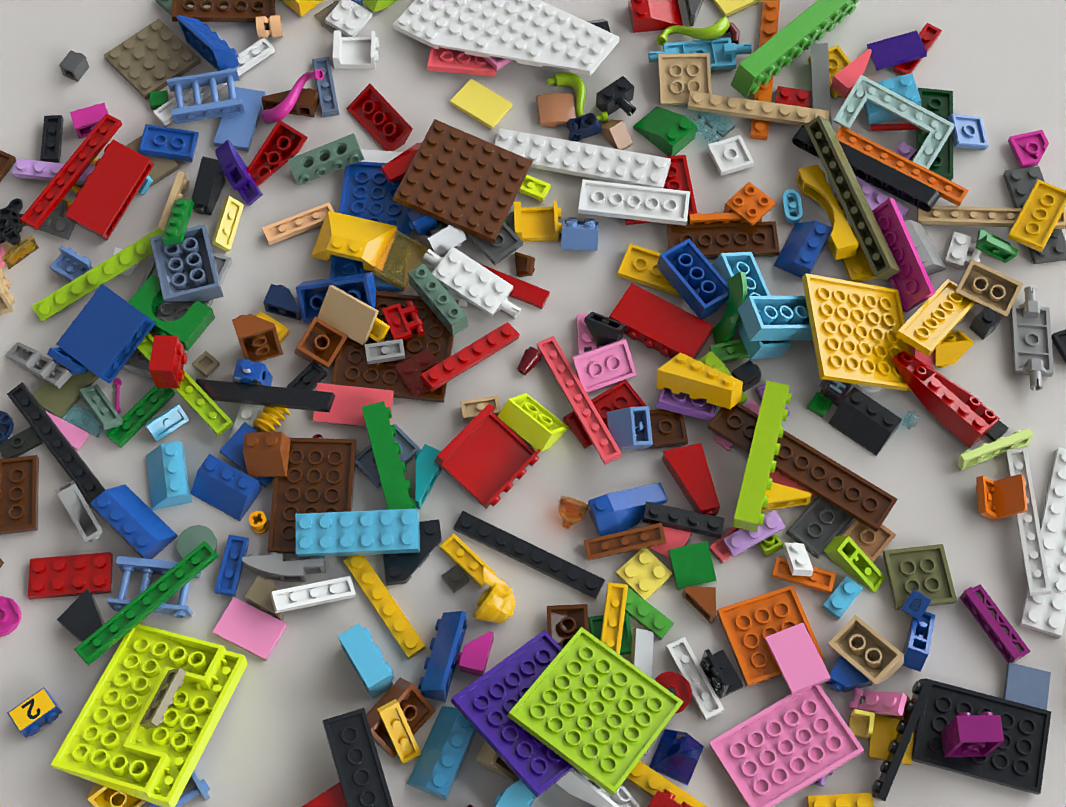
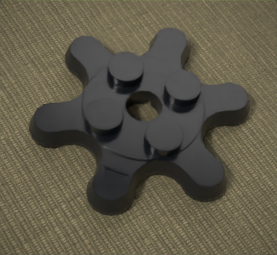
(13, 225)

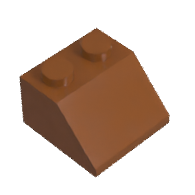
(320, 343)
(266, 454)

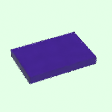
(897, 50)

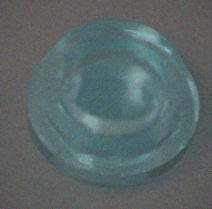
(910, 419)

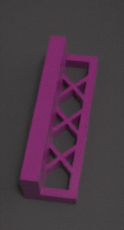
(992, 625)

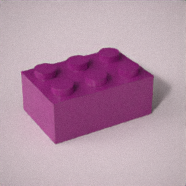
(972, 735)

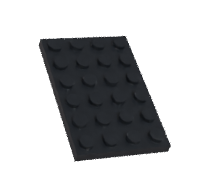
(1013, 763)

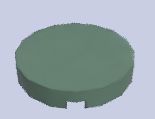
(193, 537)

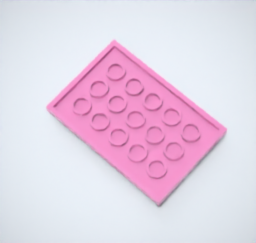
(786, 747)

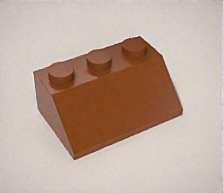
(257, 338)
(414, 707)

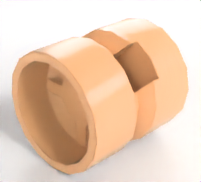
(275, 26)

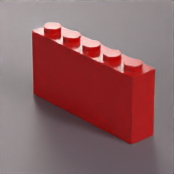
(109, 189)
(661, 324)

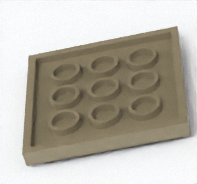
(152, 58)

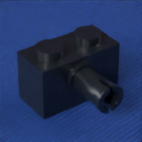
(616, 96)

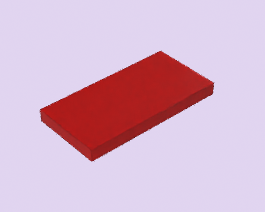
(615, 398)

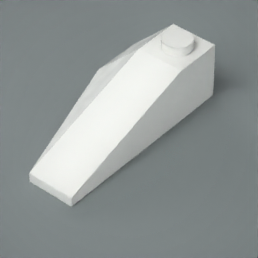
(587, 790)

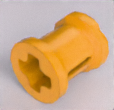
(257, 517)

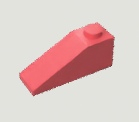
(846, 78)

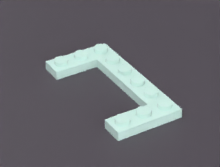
(936, 126)

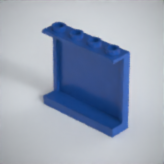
(105, 333)

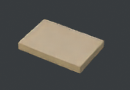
(348, 314)

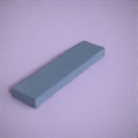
(326, 88)

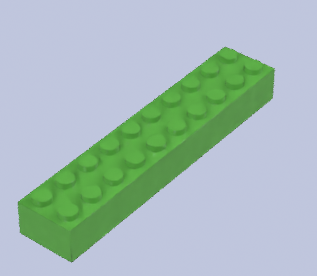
(789, 44)

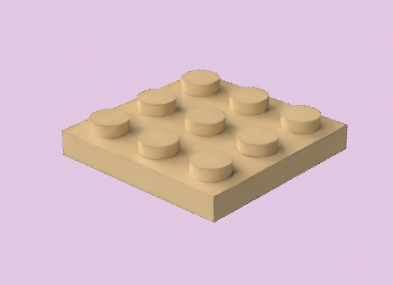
(682, 74)

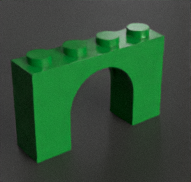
(187, 328)

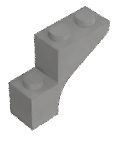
(79, 511)

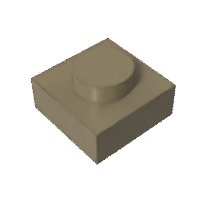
(206, 364)

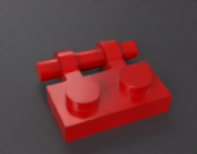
(396, 319)

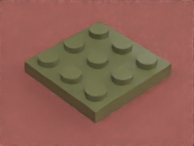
(919, 569)

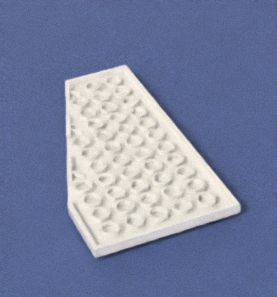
(511, 30)

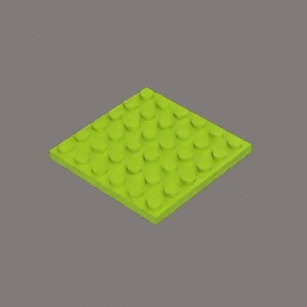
(596, 710)

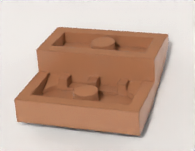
(555, 109)

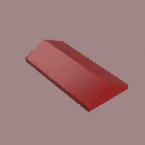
(380, 119)

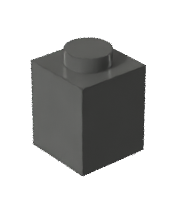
(74, 65)

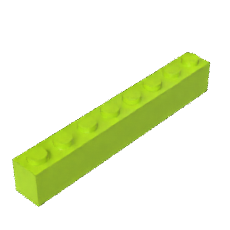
(761, 457)

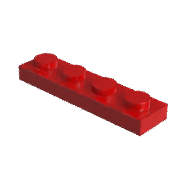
(928, 35)

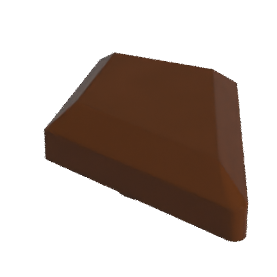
(524, 265)

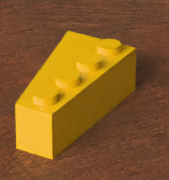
(699, 381)

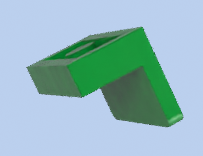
(995, 246)

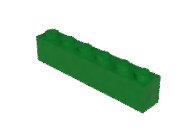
(386, 456)

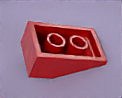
(653, 14)

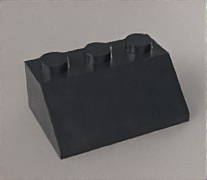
(865, 421)

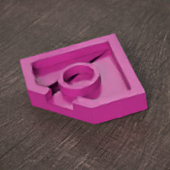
(1028, 147)

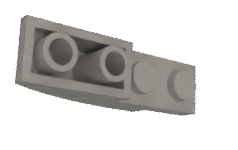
(276, 568)

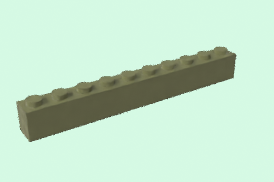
(852, 198)

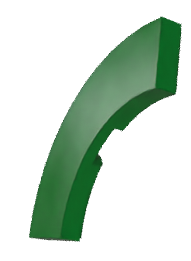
(737, 291)

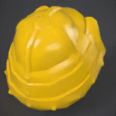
(495, 603)

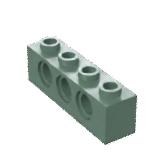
(326, 159)
(438, 299)

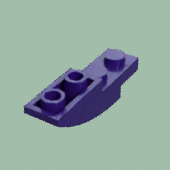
(236, 173)

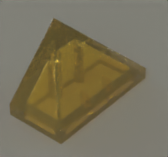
(19, 252)

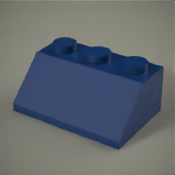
(803, 248)
(225, 487)

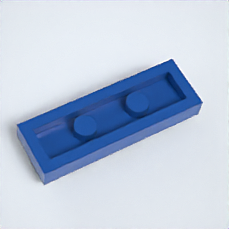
(231, 565)

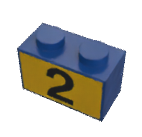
(35, 712)

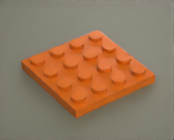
(753, 620)

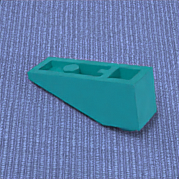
(426, 473)

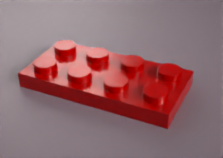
(70, 575)

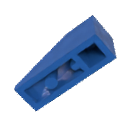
(918, 641)

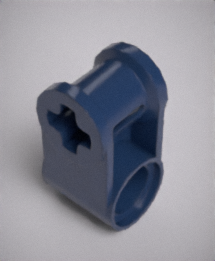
(583, 126)

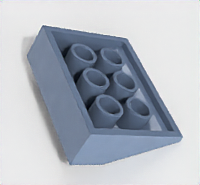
(188, 268)

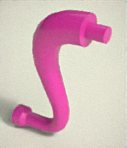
(283, 109)

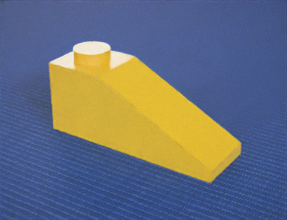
(784, 497)

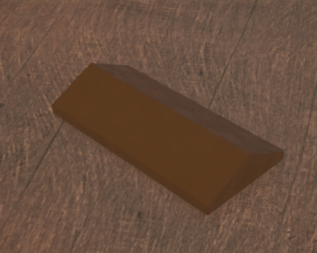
(565, 621)

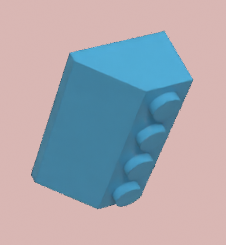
(443, 753)

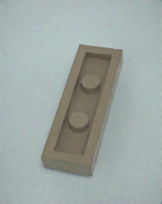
(163, 698)

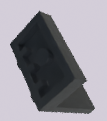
(721, 673)

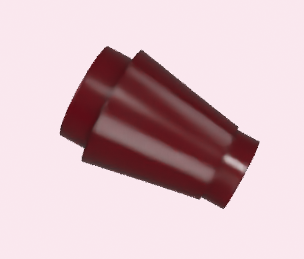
(529, 359)

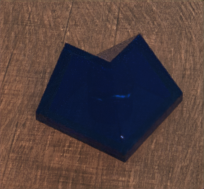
(676, 756)

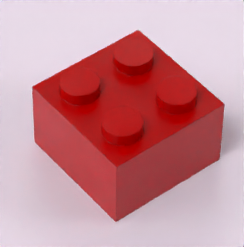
(167, 361)

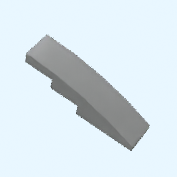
(38, 365)

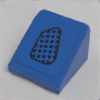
(916, 604)

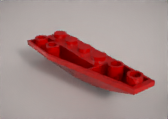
(946, 400)

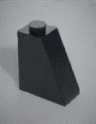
(208, 186)
(82, 617)

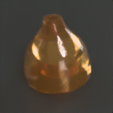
(571, 510)

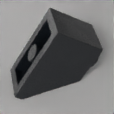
(604, 329)

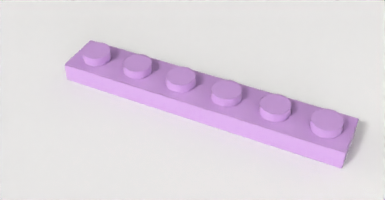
(43, 170)

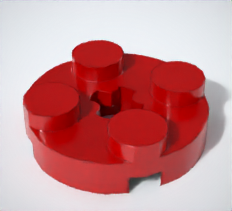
(678, 683)

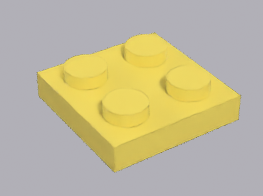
(644, 573)

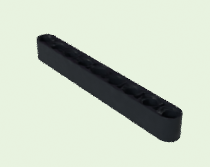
(879, 174)

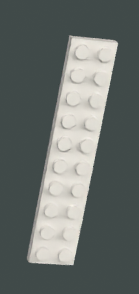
(586, 159)
(1048, 611)

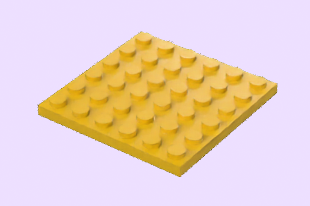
(855, 331)

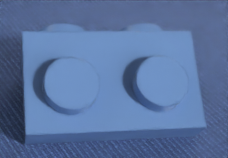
(70, 265)

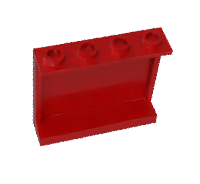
(486, 457)

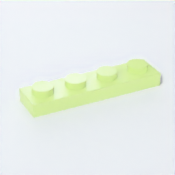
(989, 451)

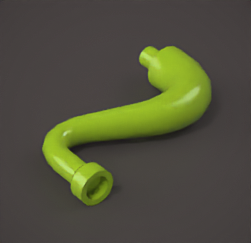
(707, 33)
(575, 82)

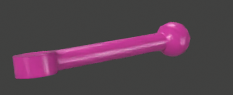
(118, 383)

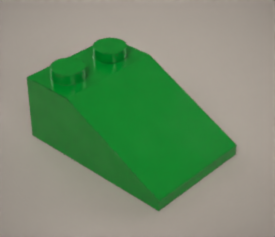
(666, 130)

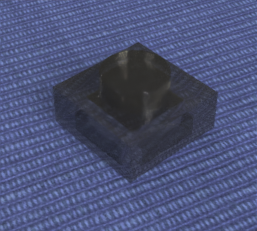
(455, 578)

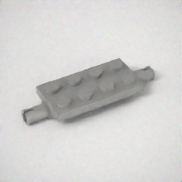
(1031, 339)

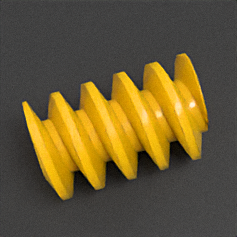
(269, 418)

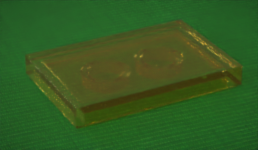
(398, 259)

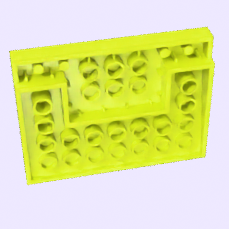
(154, 762)

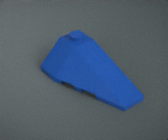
(624, 508)

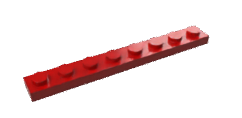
(71, 172)

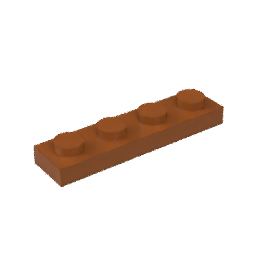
(624, 541)

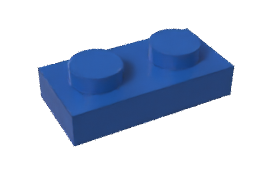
(63, 358)

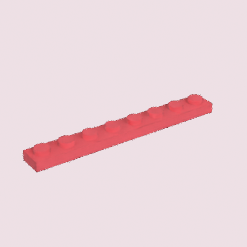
(579, 400)

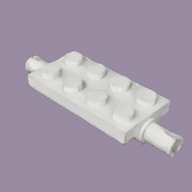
(472, 282)

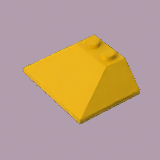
(352, 239)

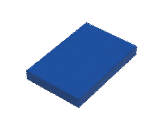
(168, 143)
(234, 451)

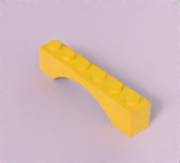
(814, 185)

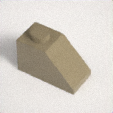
(260, 596)

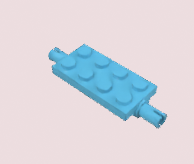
(721, 51)

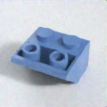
(580, 234)
(630, 427)

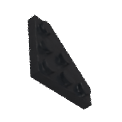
(401, 566)

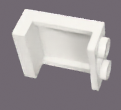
(355, 51)

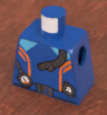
(252, 373)

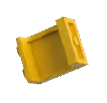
(537, 223)

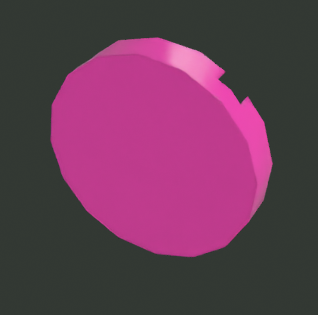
(9, 615)

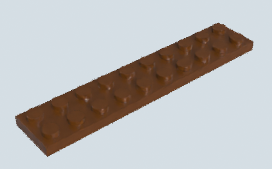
(810, 469)

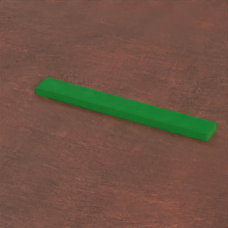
(146, 603)

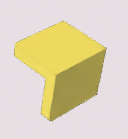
(861, 723)

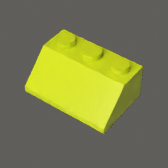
(532, 422)

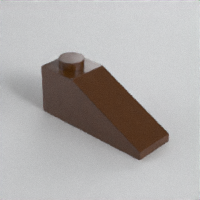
(305, 105)

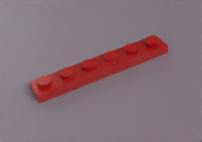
(469, 356)

